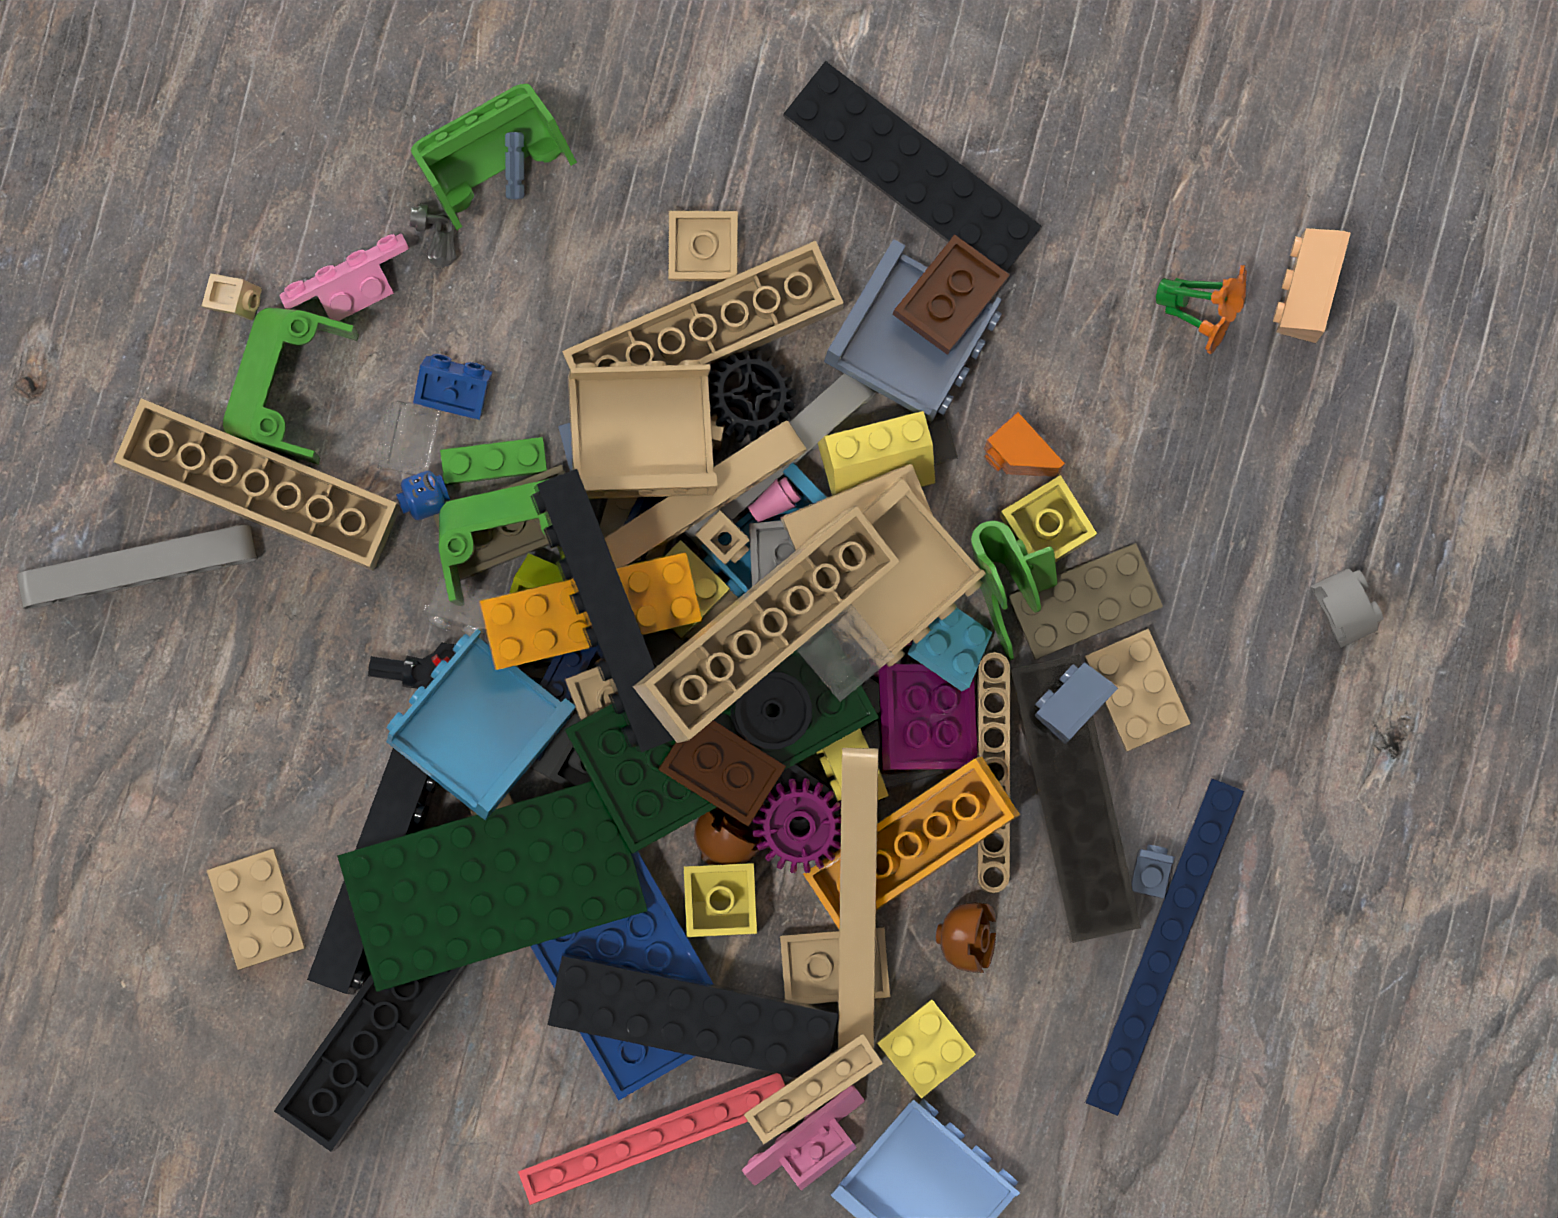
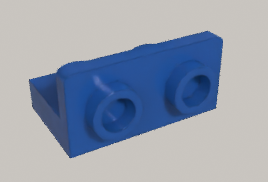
(452, 386)

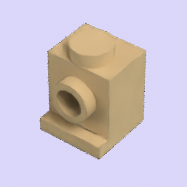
(709, 536)

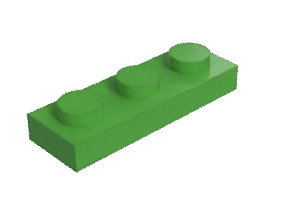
(493, 461)

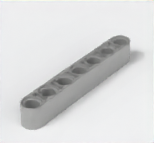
(817, 420)
(136, 566)

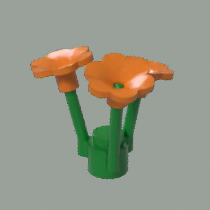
(1230, 300)

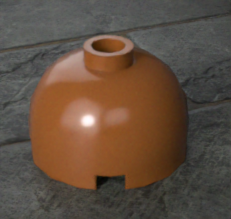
(724, 839)
(967, 936)

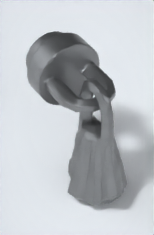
(441, 250)

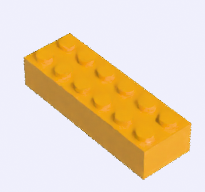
(544, 624)
(925, 835)

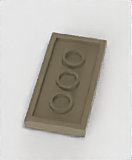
(507, 542)
(1088, 602)

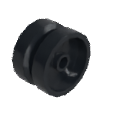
(791, 716)

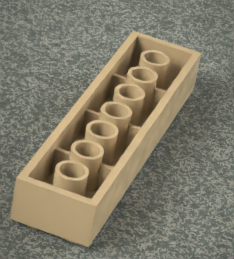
(723, 317)
(257, 484)
(766, 624)

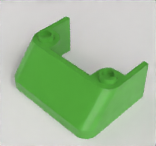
(475, 148)
(246, 408)
(474, 514)

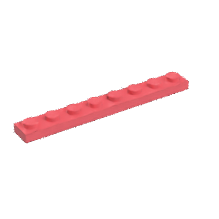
(646, 1140)

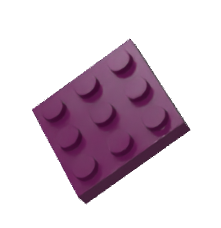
(925, 720)

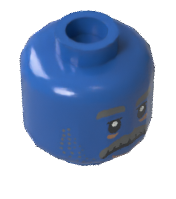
(422, 495)

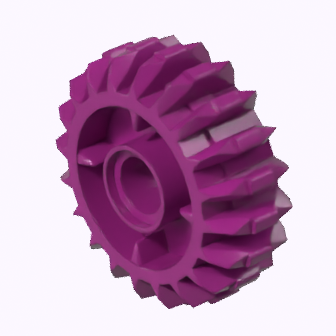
(799, 847)

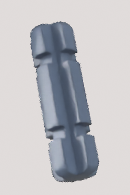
(514, 165)

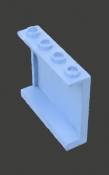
(924, 1173)

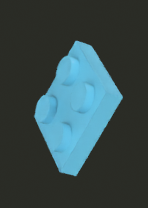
(953, 648)

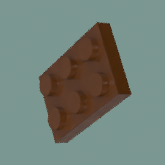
(951, 294)
(723, 770)

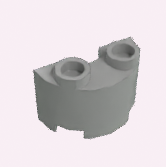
(1347, 606)

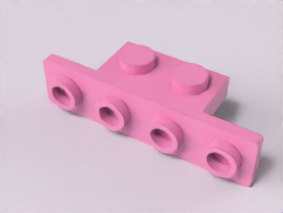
(350, 284)
(811, 1146)

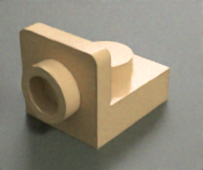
(232, 296)

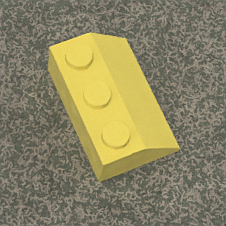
(877, 449)

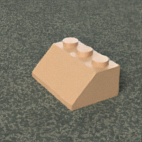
(1311, 283)

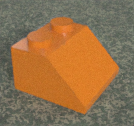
(1021, 450)

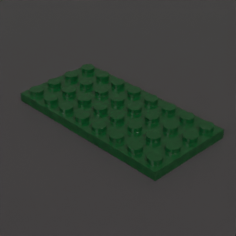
(653, 804)
(490, 885)

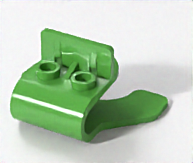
(1031, 572)

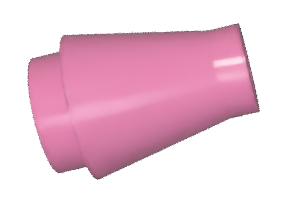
(775, 500)

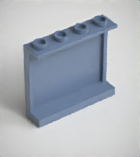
(891, 355)

